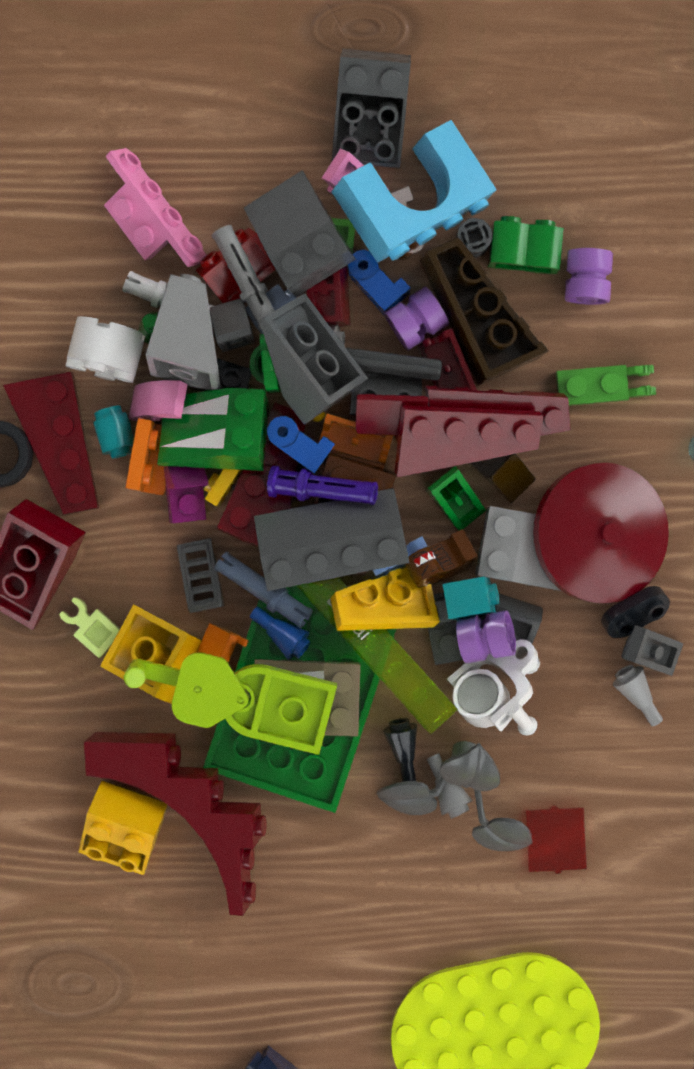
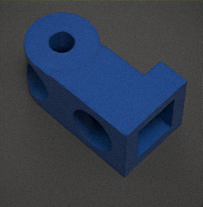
(375, 283)
(286, 436)

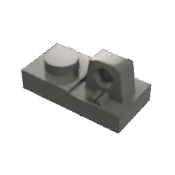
(444, 635)

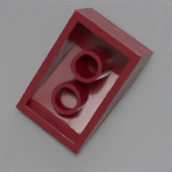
(34, 560)

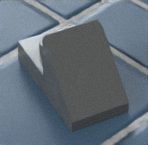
(231, 325)
(652, 650)

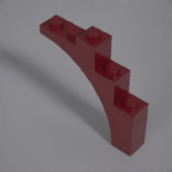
(194, 793)

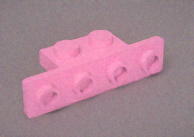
(146, 214)

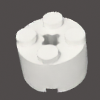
(105, 348)

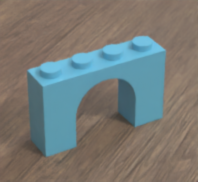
(390, 226)

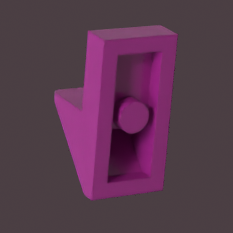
(185, 493)

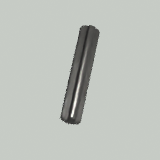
(397, 364)

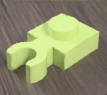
(95, 630)

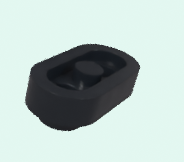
(636, 610)

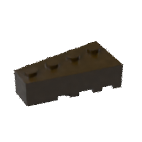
(477, 311)

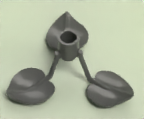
(467, 767)

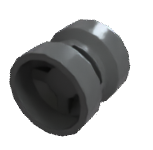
(475, 244)

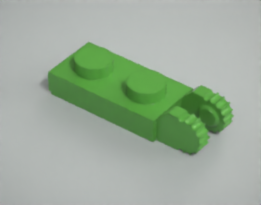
(602, 384)

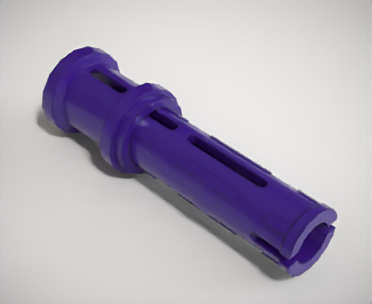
(306, 485)

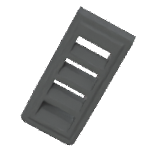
(190, 591)

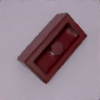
(383, 412)

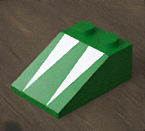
(217, 431)

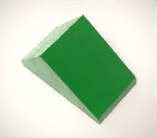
(456, 499)

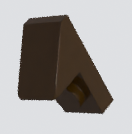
(506, 474)

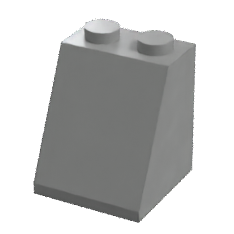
(183, 336)

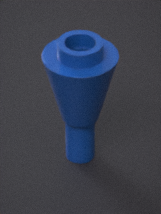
(287, 637)

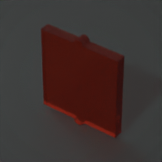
(557, 839)

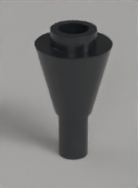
(402, 740)

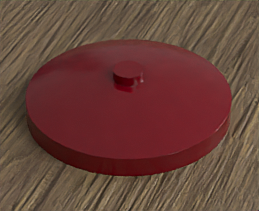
(601, 532)

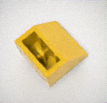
(122, 827)

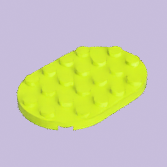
(498, 1015)

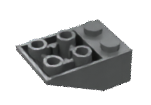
(371, 106)

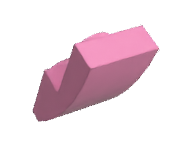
(158, 400)

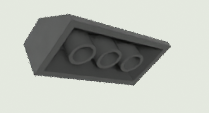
(330, 540)

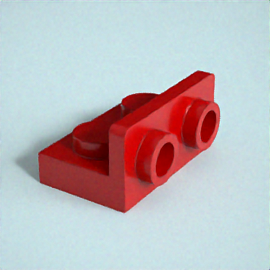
(218, 275)

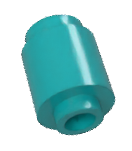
(113, 431)

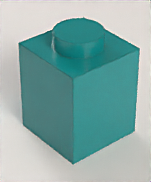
(470, 597)

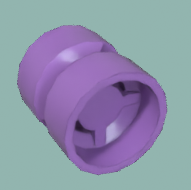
(589, 275)
(416, 318)
(484, 637)

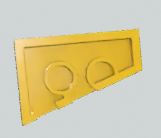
(385, 604)

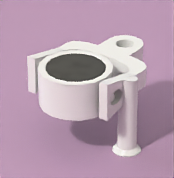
(485, 699)

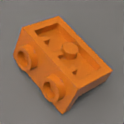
(143, 471)

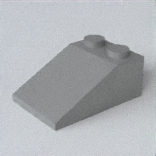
(509, 549)

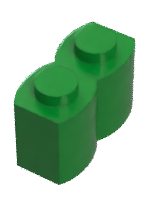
(525, 246)

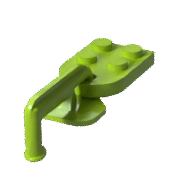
(282, 708)

